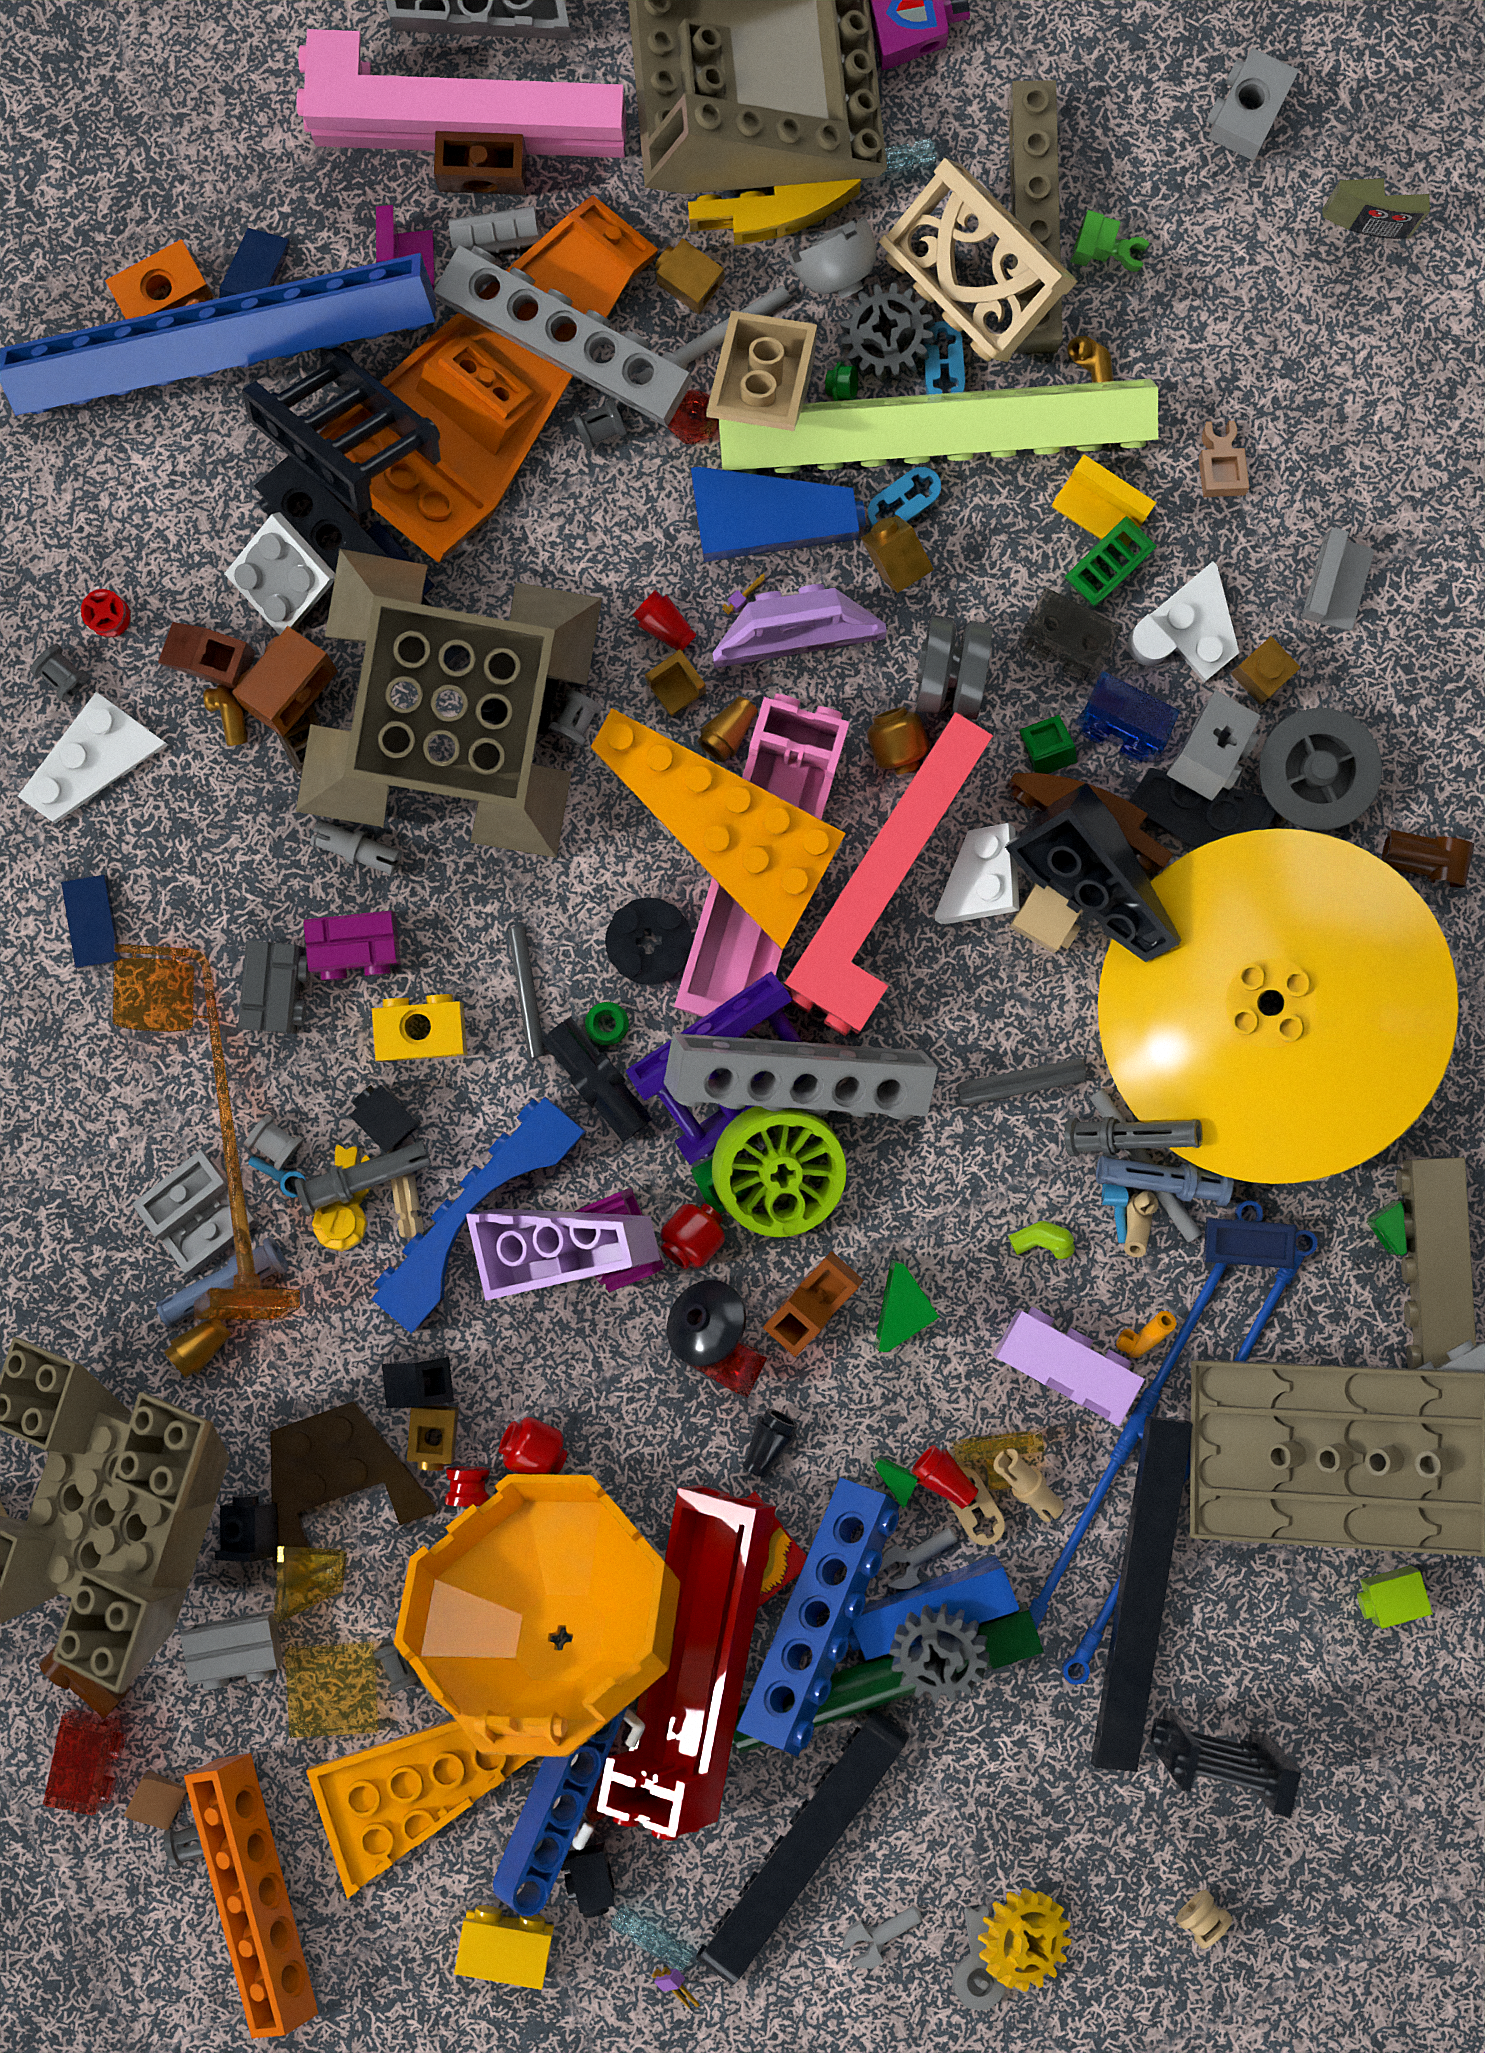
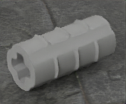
(496, 230)

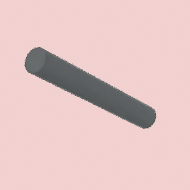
(526, 992)

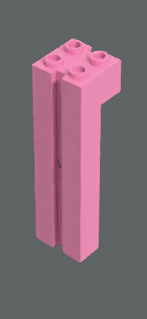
(362, 110)
(795, 760)

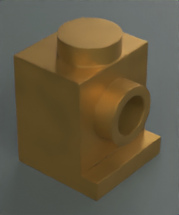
(419, 1450)

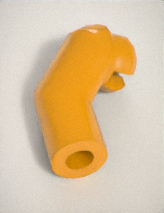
(1149, 1336)

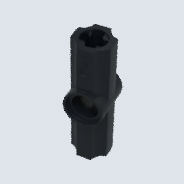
(597, 1079)

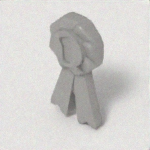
(970, 1980)

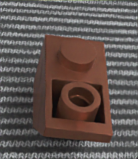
(206, 654)

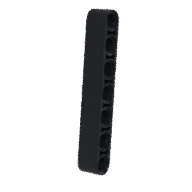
(804, 1847)

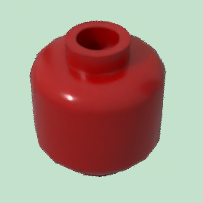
(692, 1235)
(532, 1447)

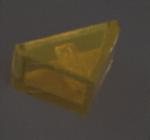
(306, 1578)

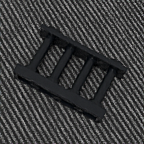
(326, 457)
(1248, 1764)

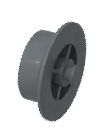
(1320, 769)

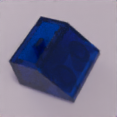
(1126, 718)

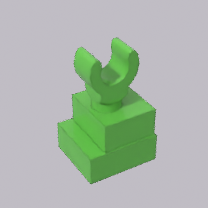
(1098, 241)

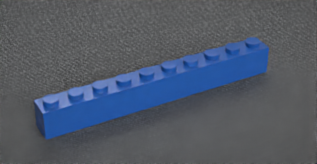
(218, 335)

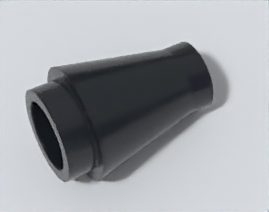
(769, 1441)

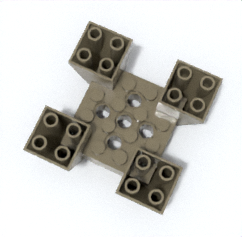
(381, 606)
(111, 1513)

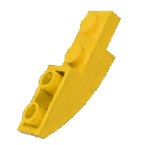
(772, 216)

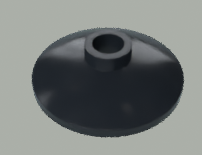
(718, 1330)

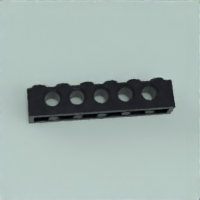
(292, 483)

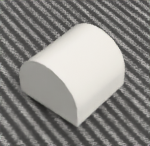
(1150, 642)

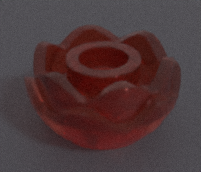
(693, 430)

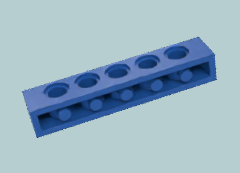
(798, 1629)

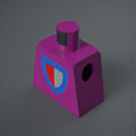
(913, 27)

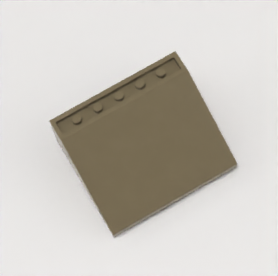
(755, 93)

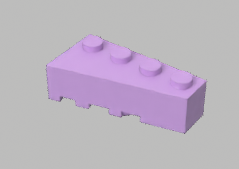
(545, 1248)

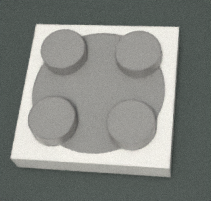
(280, 574)

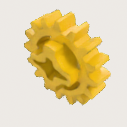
(1024, 1943)

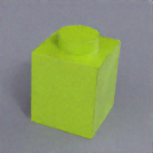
(1394, 1597)

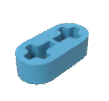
(954, 360)
(901, 488)

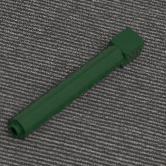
(875, 1683)

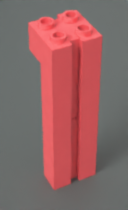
(825, 973)

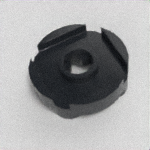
(629, 924)

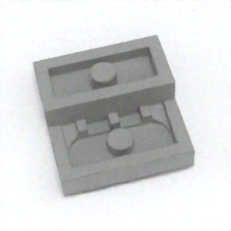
(191, 1213)

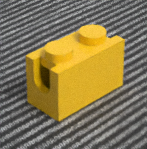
(504, 1947)

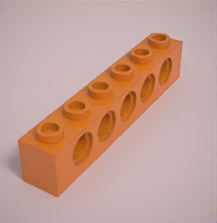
(251, 1896)

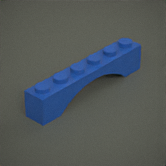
(419, 1282)

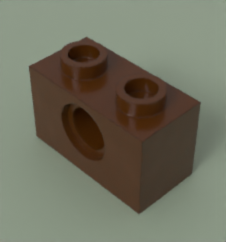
(480, 162)

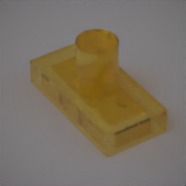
(991, 1446)

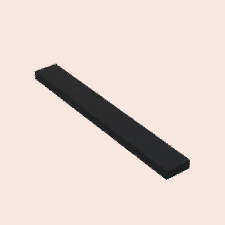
(1141, 1593)

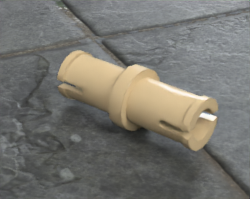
(1028, 1485)

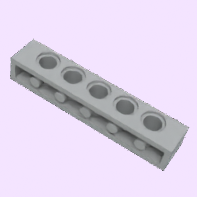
(460, 291)
(697, 1056)

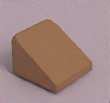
(156, 1801)

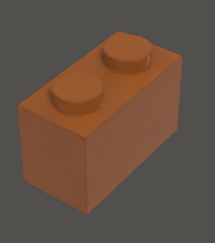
(284, 681)

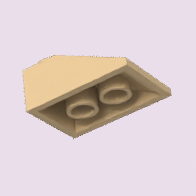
(763, 371)

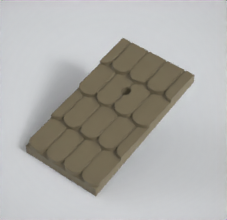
(1304, 1448)

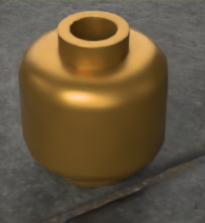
(898, 740)

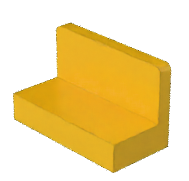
(1101, 500)

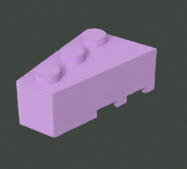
(1069, 1365)

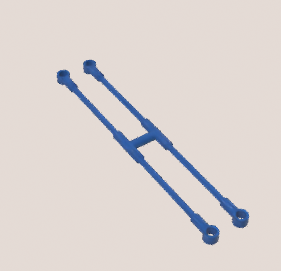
(1134, 1431)

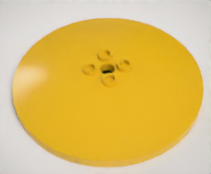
(1360, 1021)

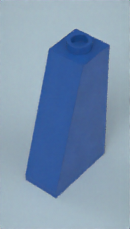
(768, 514)
(976, 1588)

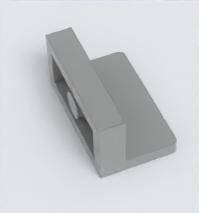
(1338, 581)

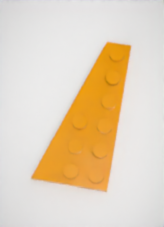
(740, 834)
(399, 1795)

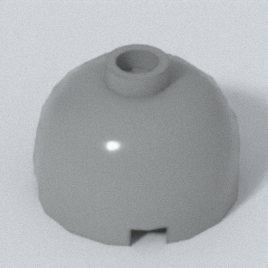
(837, 259)

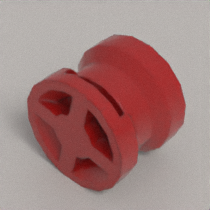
(98, 606)
(467, 1486)

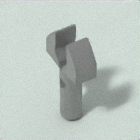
(916, 1557)
(879, 1936)

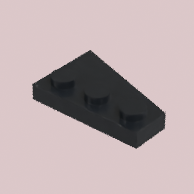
(1194, 817)

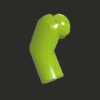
(1046, 1235)

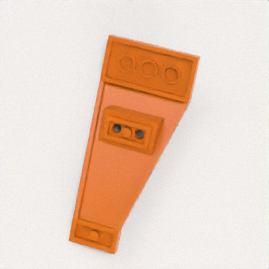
(489, 391)

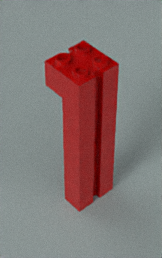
(691, 1711)

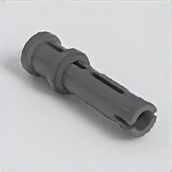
(1112, 1136)
(342, 1183)

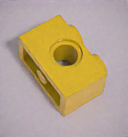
(392, 1033)

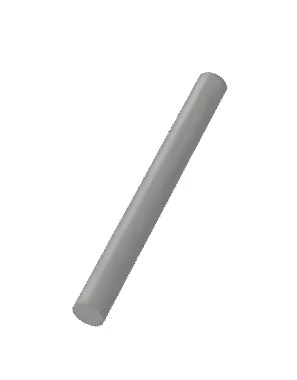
(717, 334)
(1168, 1200)

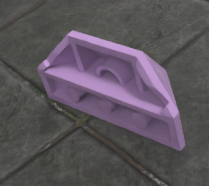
(796, 625)

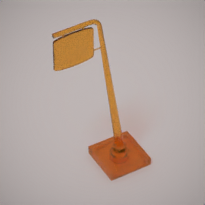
(159, 998)

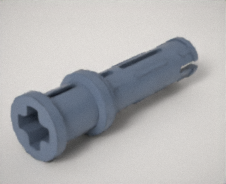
(1184, 1180)
(267, 1261)

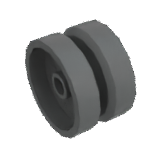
(947, 666)

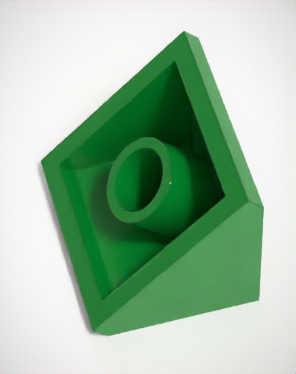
(903, 1309)

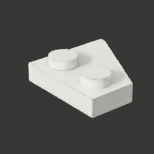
(1200, 623)
(982, 878)

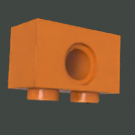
(171, 267)

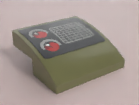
(1365, 209)

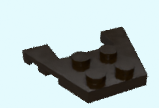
(333, 1458)

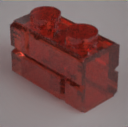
(83, 1762)

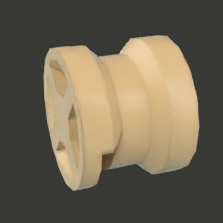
(1204, 1919)

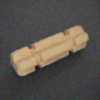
(407, 1204)

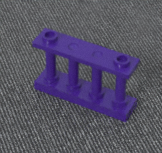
(732, 1019)

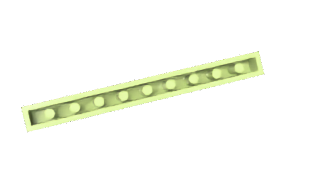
(948, 425)

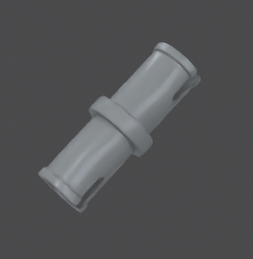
(356, 847)

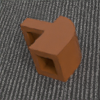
(812, 1303)

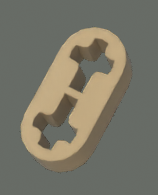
(988, 1507)

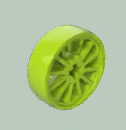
(799, 1215)

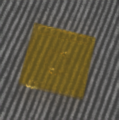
(332, 1689)

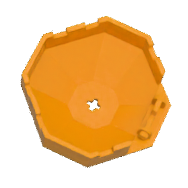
(507, 1581)

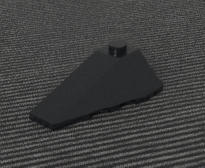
(1089, 862)

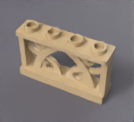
(1033, 265)

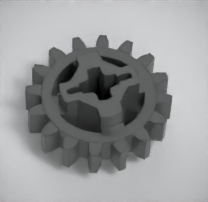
(904, 329)
(928, 1666)

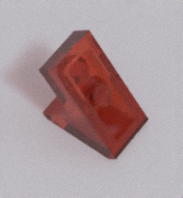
(738, 1370)

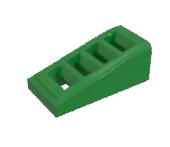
(1084, 588)

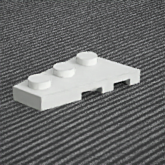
(89, 757)

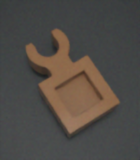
(1221, 466)

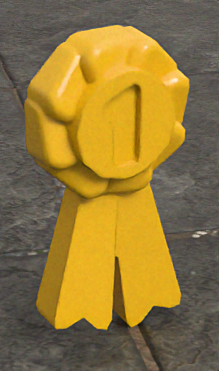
(340, 1224)

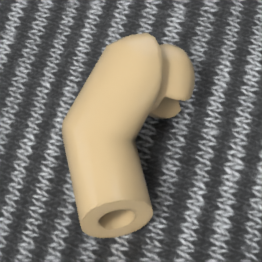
(1139, 1222)

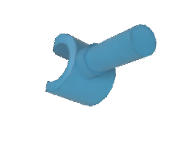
(279, 1176)
(1117, 1196)

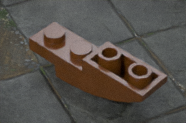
(1045, 789)

